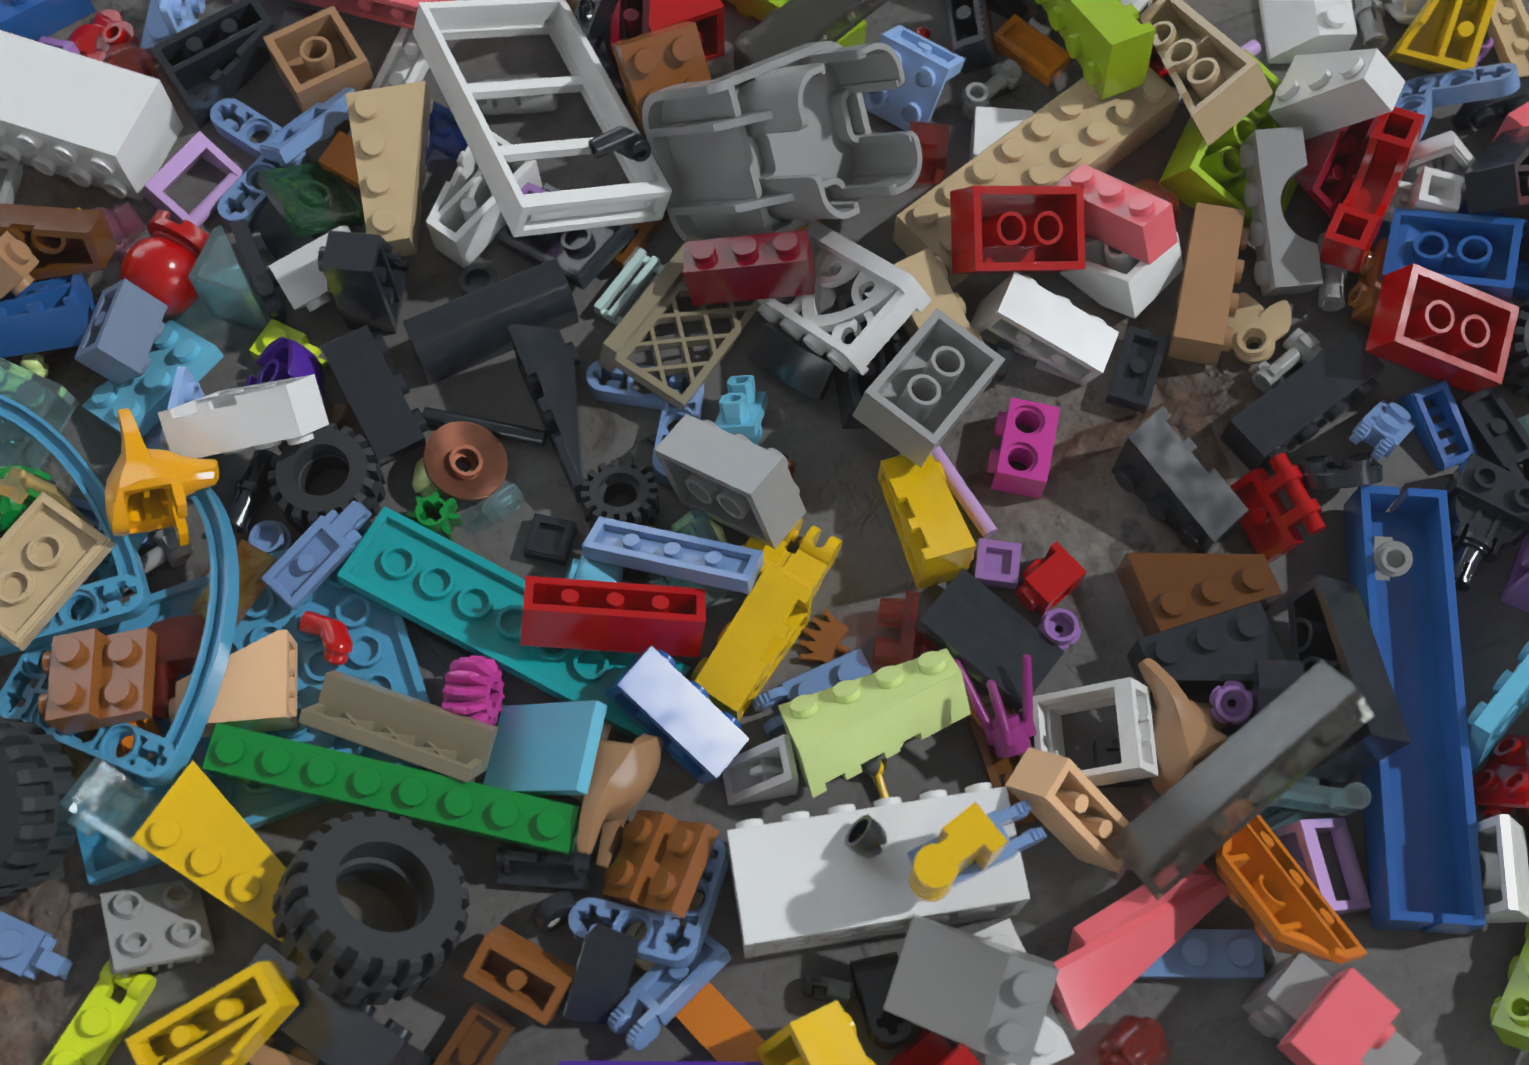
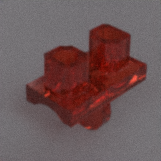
(903, 615)

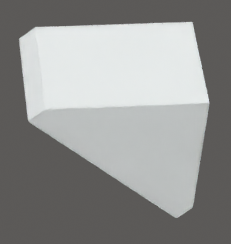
(992, 124)
(762, 773)

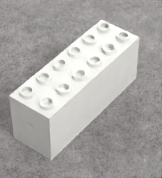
(82, 117)
(809, 890)

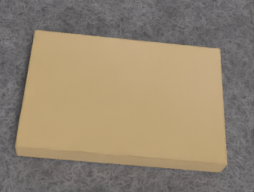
(43, 565)

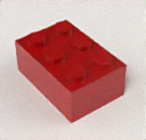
(1017, 229)
(1442, 328)

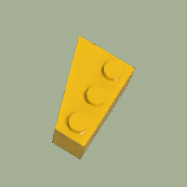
(1445, 35)

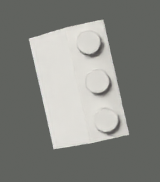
(1306, 27)

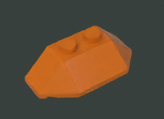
(1282, 898)

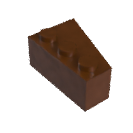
(1188, 587)

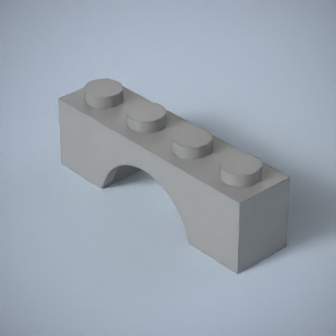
(1284, 259)

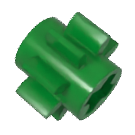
(443, 511)

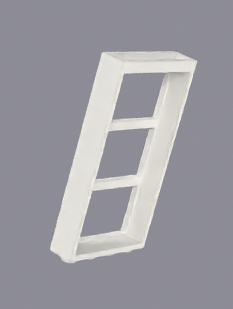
(544, 212)

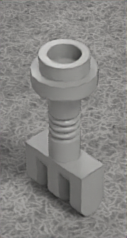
(1390, 558)

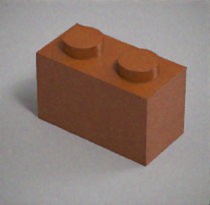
(521, 974)

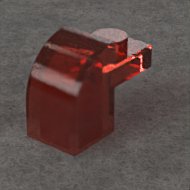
(176, 654)

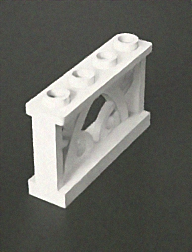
(891, 300)

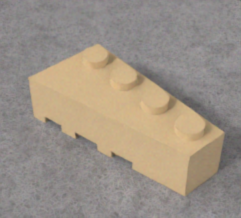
(1207, 67)

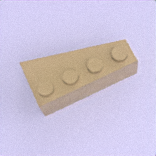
(390, 154)

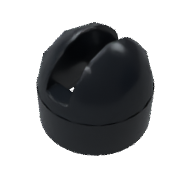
(866, 837)

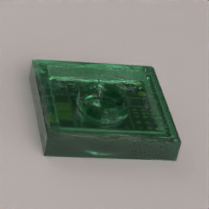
(311, 198)

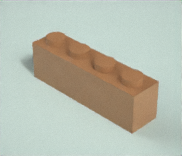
(1207, 284)

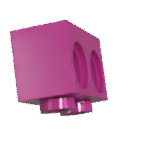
(1030, 449)

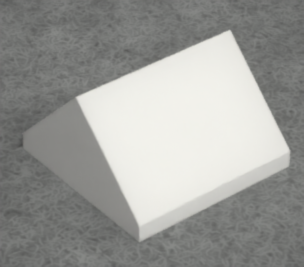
(1504, 869)

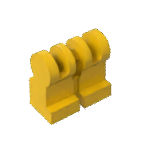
(809, 562)
(960, 843)

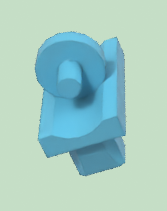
(742, 408)

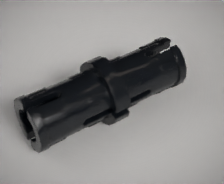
(250, 492)

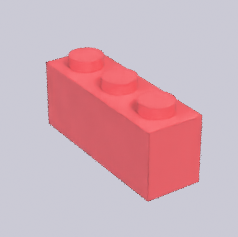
(1124, 214)

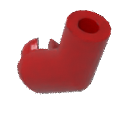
(333, 635)

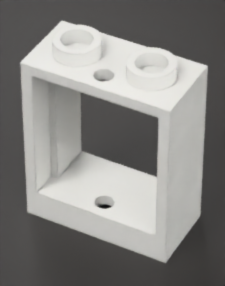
(1133, 719)

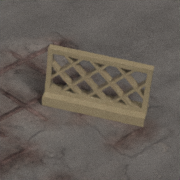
(651, 311)

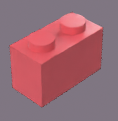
(1341, 1023)

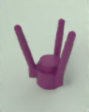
(1007, 732)

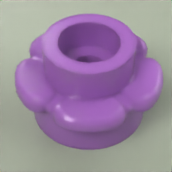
(1064, 619)
(1219, 699)

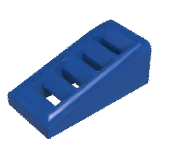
(1446, 408)

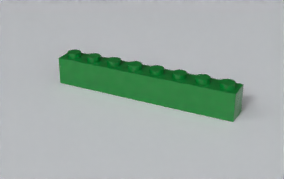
(393, 789)

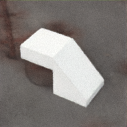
(1431, 192)

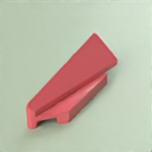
(1126, 940)

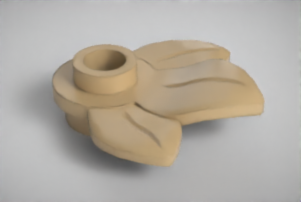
(1260, 326)

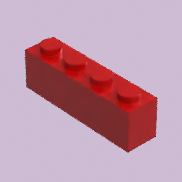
(612, 616)

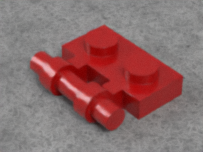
(1267, 520)

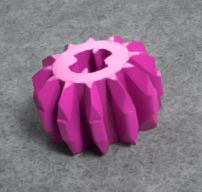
(474, 689)

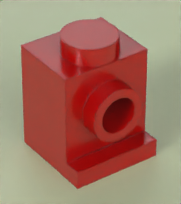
(1050, 580)

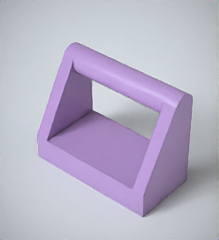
(178, 166)
(1303, 844)

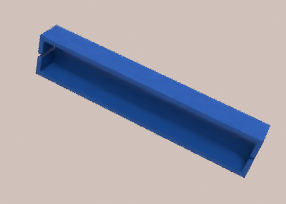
(1422, 799)

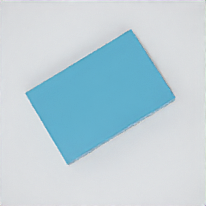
(546, 748)

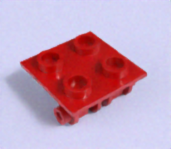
(1504, 778)

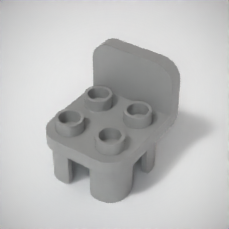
(779, 142)

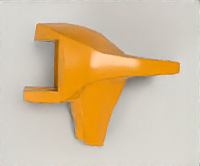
(152, 485)

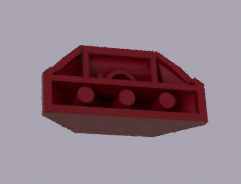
(1334, 163)

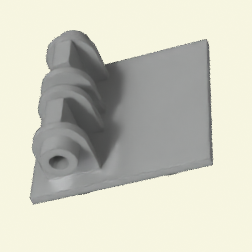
(156, 926)

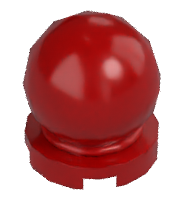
(165, 261)

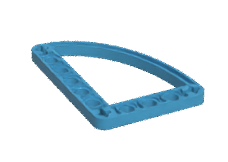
(125, 553)
(204, 681)

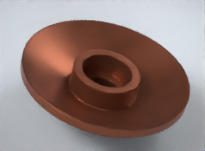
(472, 446)

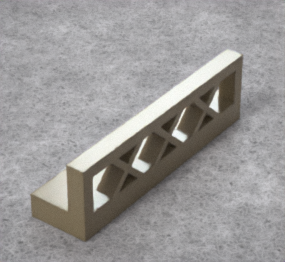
(401, 726)

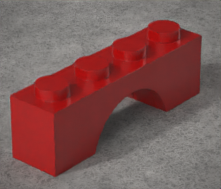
(1373, 189)

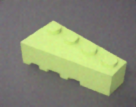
(872, 716)

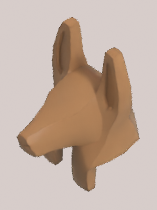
(1182, 728)
(616, 786)

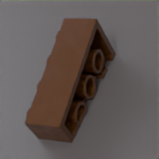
(60, 238)

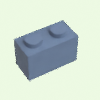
(122, 332)

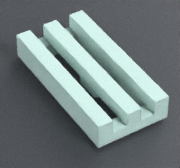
(622, 280)

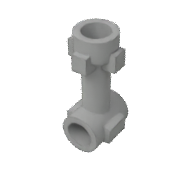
(978, 94)
(1300, 348)
(166, 550)

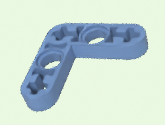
(1457, 87)
(230, 130)
(615, 394)
(661, 927)

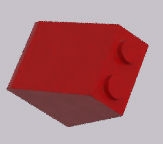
(705, 13)

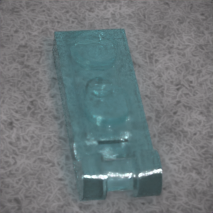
(1310, 796)

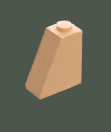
(256, 687)

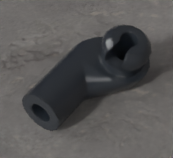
(623, 142)

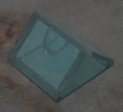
(225, 285)

